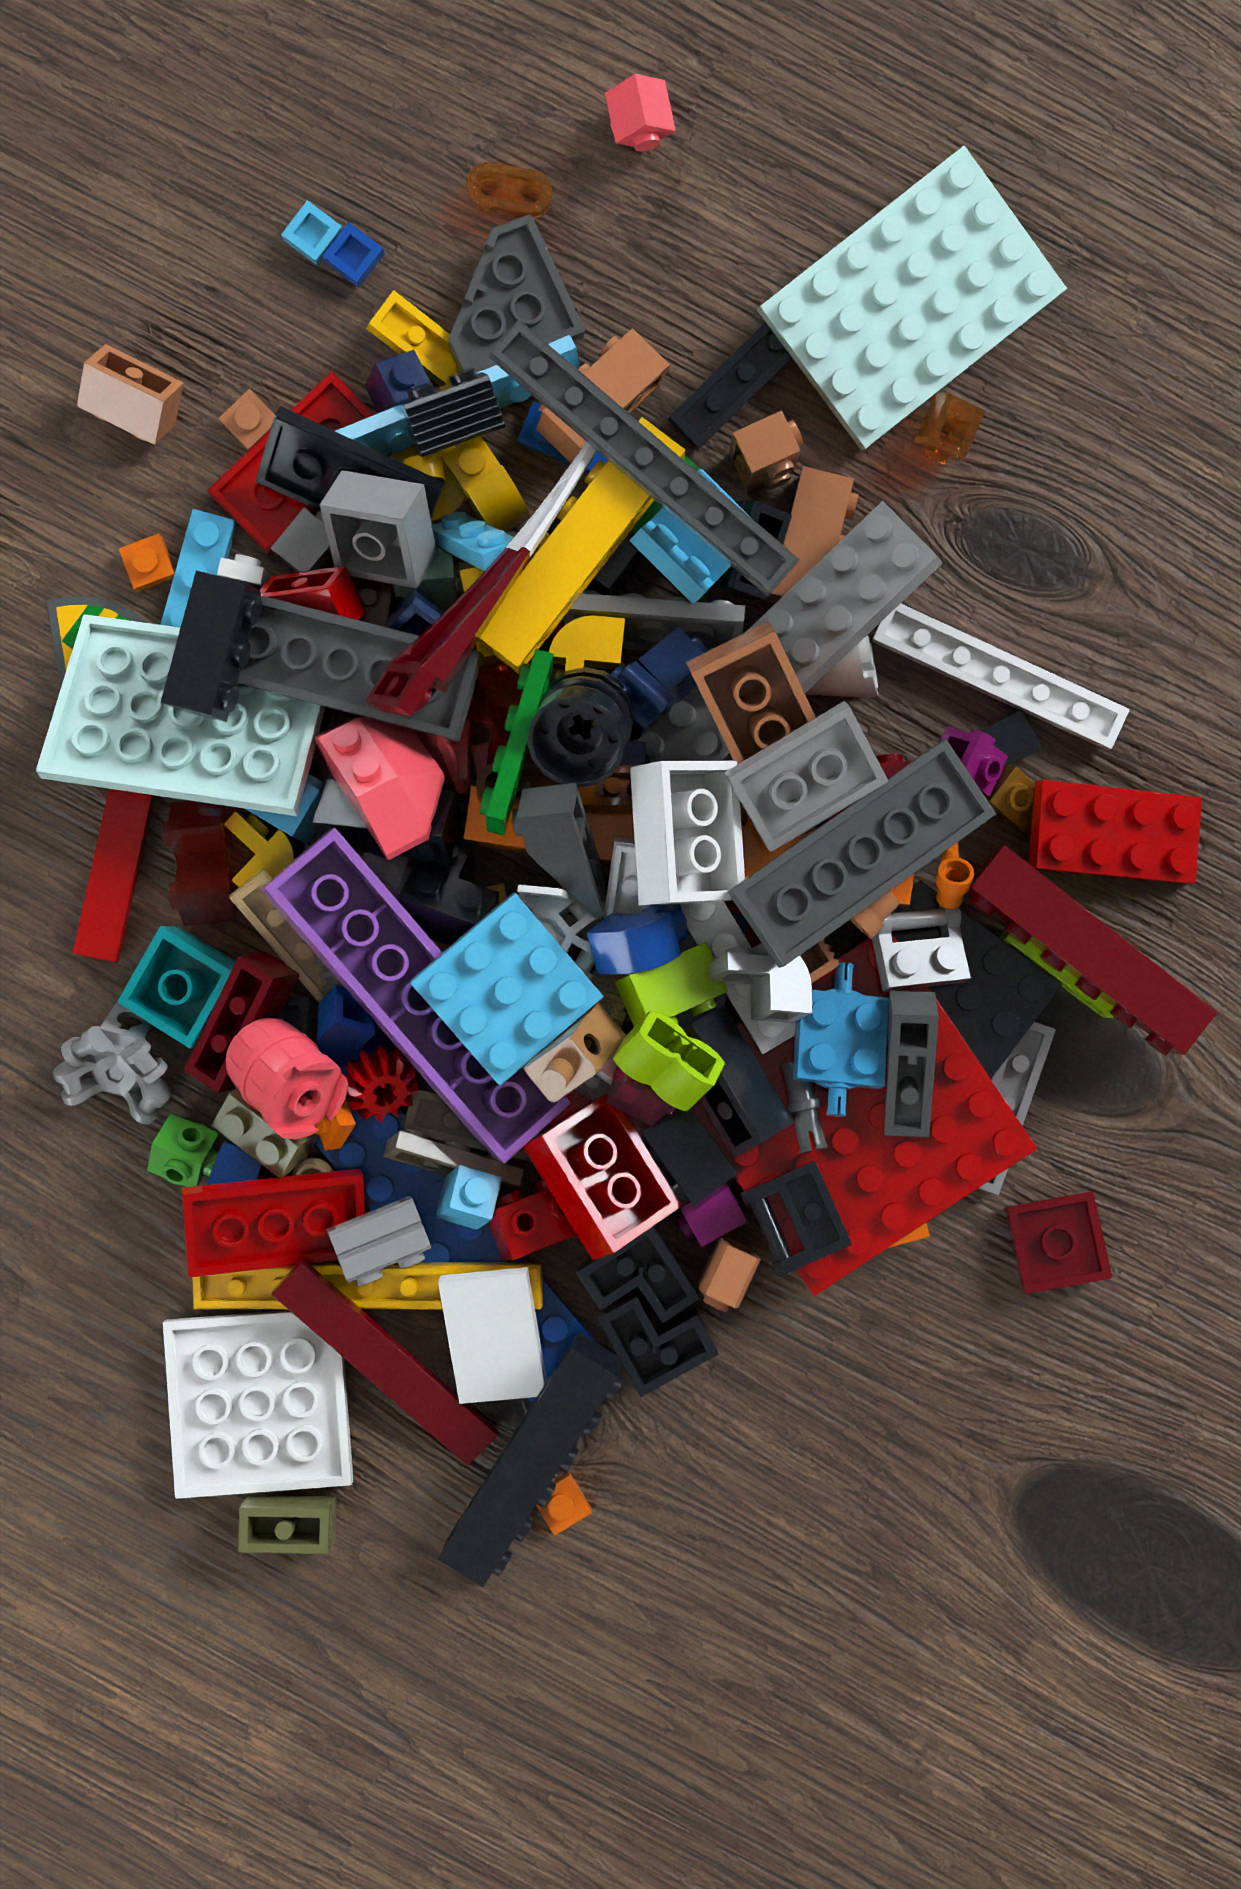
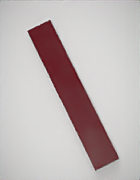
(384, 1361)

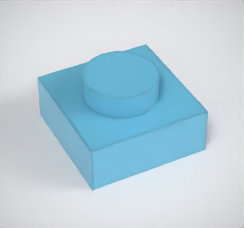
(311, 232)

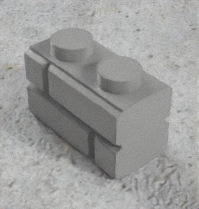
(379, 1240)

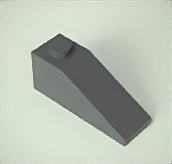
(562, 842)
(910, 1063)

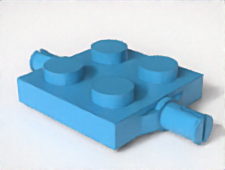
(842, 1041)

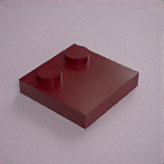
(1058, 1242)

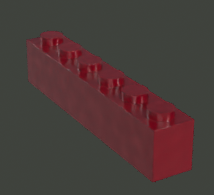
(1089, 951)

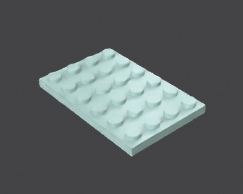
(912, 298)
(121, 737)

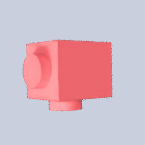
(640, 112)

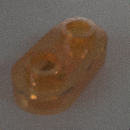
(511, 187)

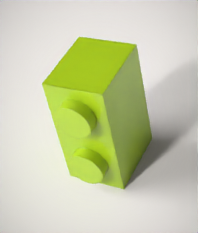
(672, 987)

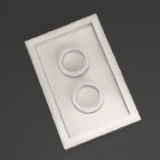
(493, 1334)

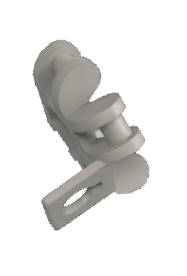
(118, 1064)

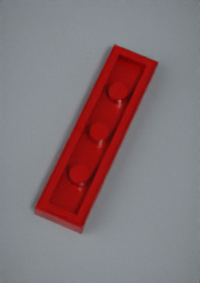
(113, 875)

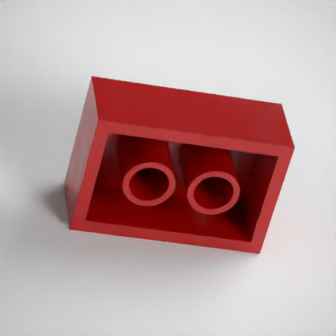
(602, 1177)

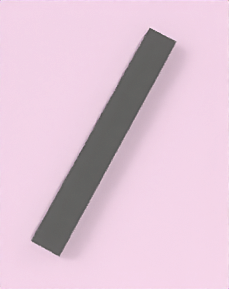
(643, 458)

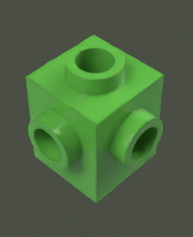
(183, 1151)

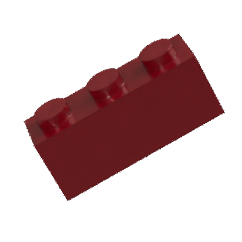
(253, 991)

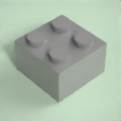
(379, 528)

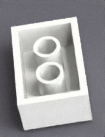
(686, 832)

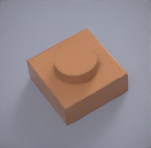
(248, 419)

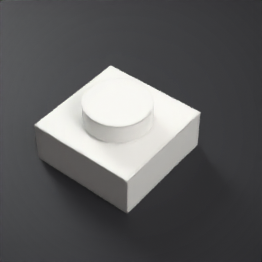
(244, 569)

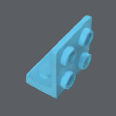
(680, 553)

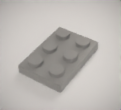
(807, 776)

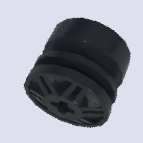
(571, 746)

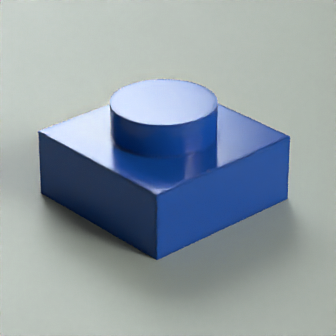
(353, 254)

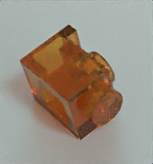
(961, 426)

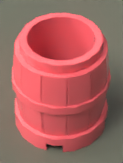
(285, 1077)

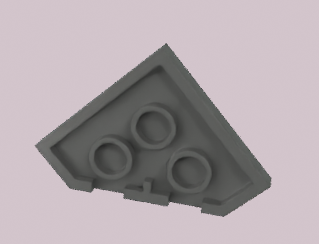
(510, 285)

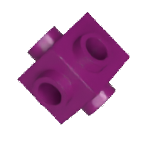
(978, 756)

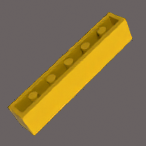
(568, 560)

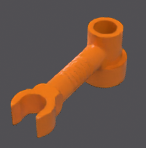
(953, 878)

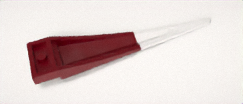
(446, 644)

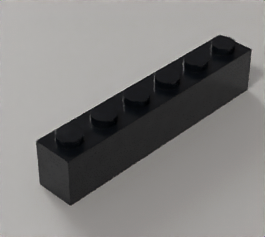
(531, 1460)

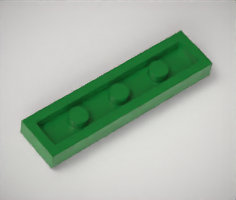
(511, 760)

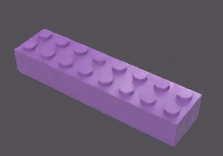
(375, 954)

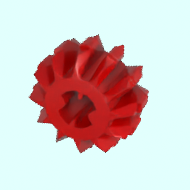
(380, 1083)

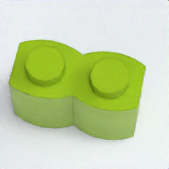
(669, 1060)

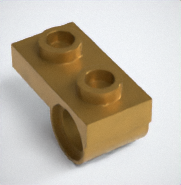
(1013, 799)

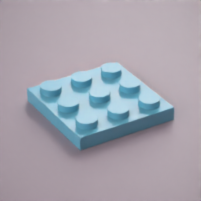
(506, 988)

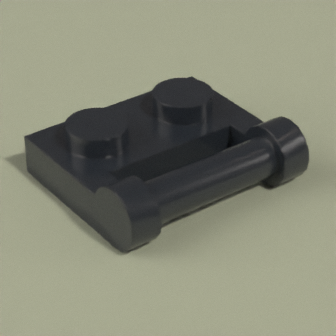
(811, 1214)

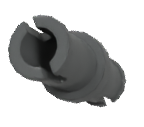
(804, 1110)

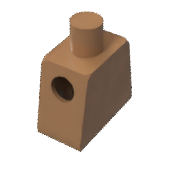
(567, 1061)

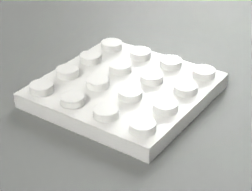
(255, 1405)

